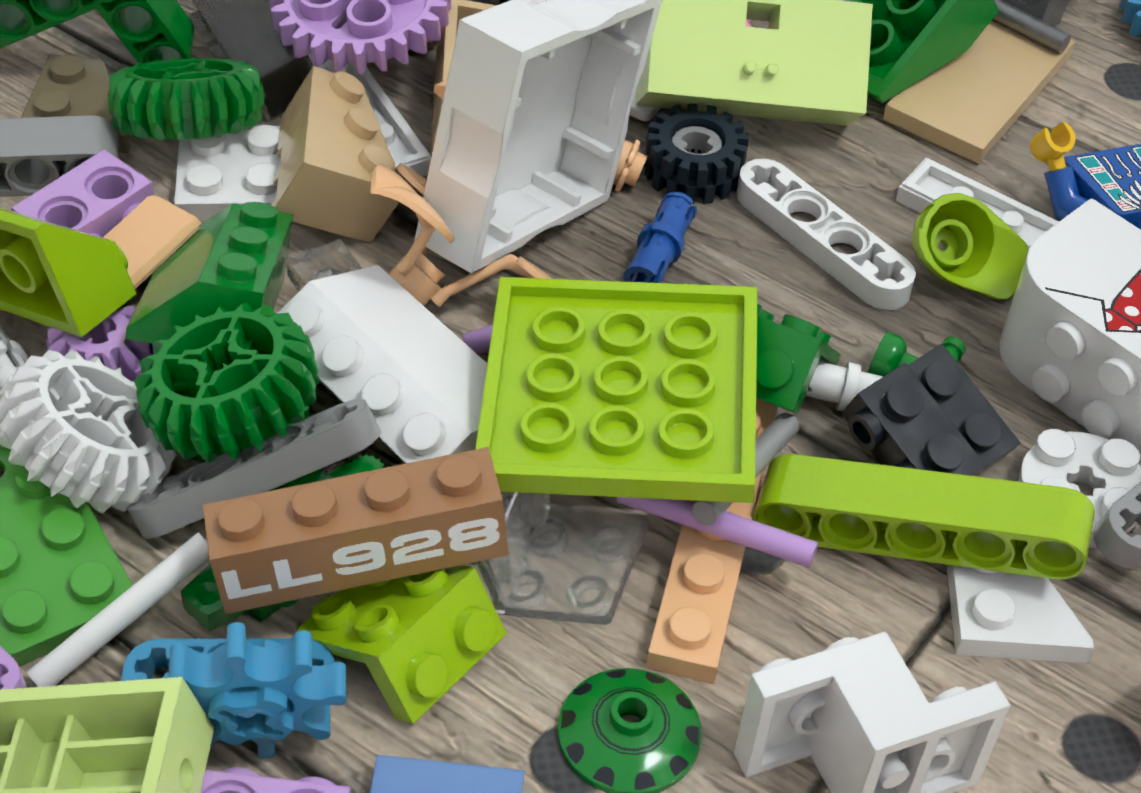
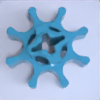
(261, 688)

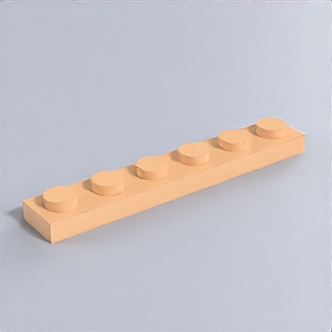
(701, 592)

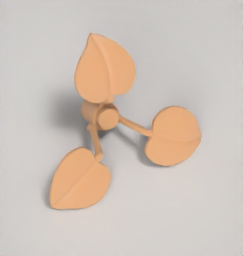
(416, 271)

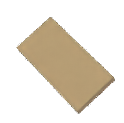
(979, 93)

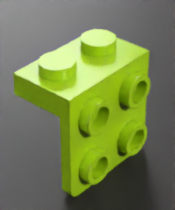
(411, 633)

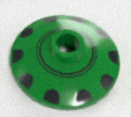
(625, 754)

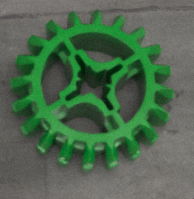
(185, 98)
(227, 382)

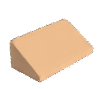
(152, 235)

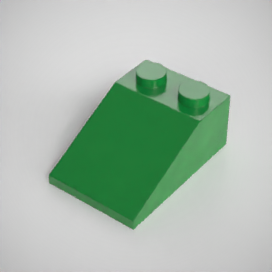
(919, 38)

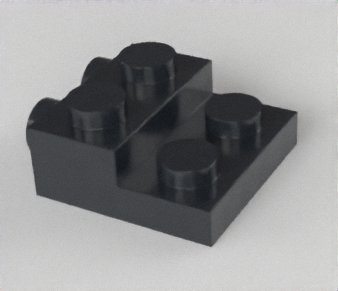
(929, 419)

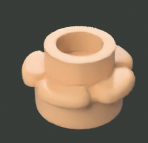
(629, 165)

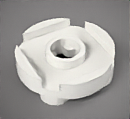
(1082, 457)

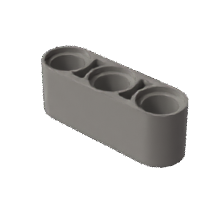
(45, 148)

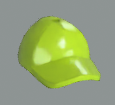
(977, 246)

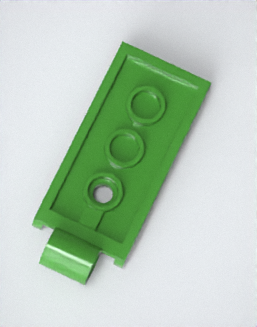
(52, 566)

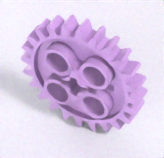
(358, 29)

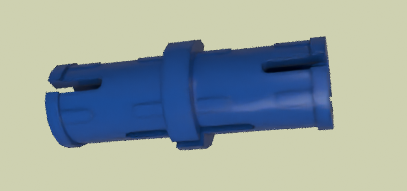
(662, 239)

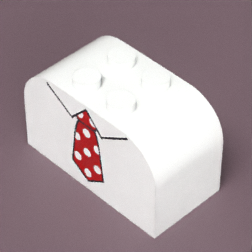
(1079, 322)

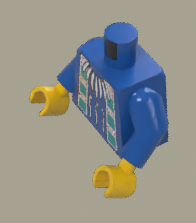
(1104, 175)

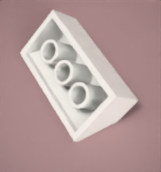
(398, 357)

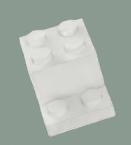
(867, 722)

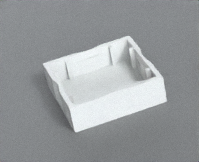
(533, 120)

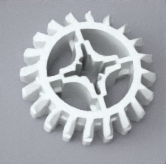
(80, 431)

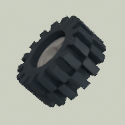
(702, 175)

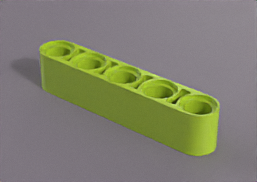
(929, 515)

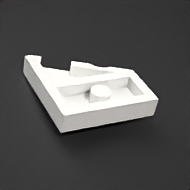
(1013, 618)

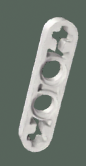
(873, 274)

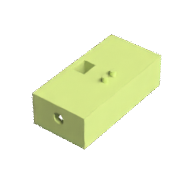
(799, 69)
(104, 738)

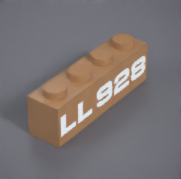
(355, 530)

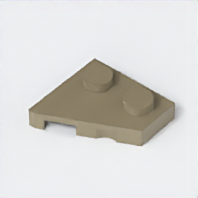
(72, 88)

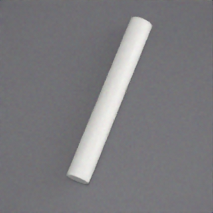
(120, 613)

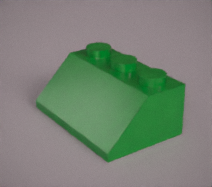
(225, 263)

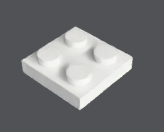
(227, 171)

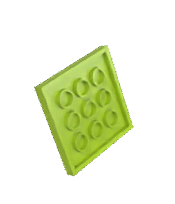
(622, 389)

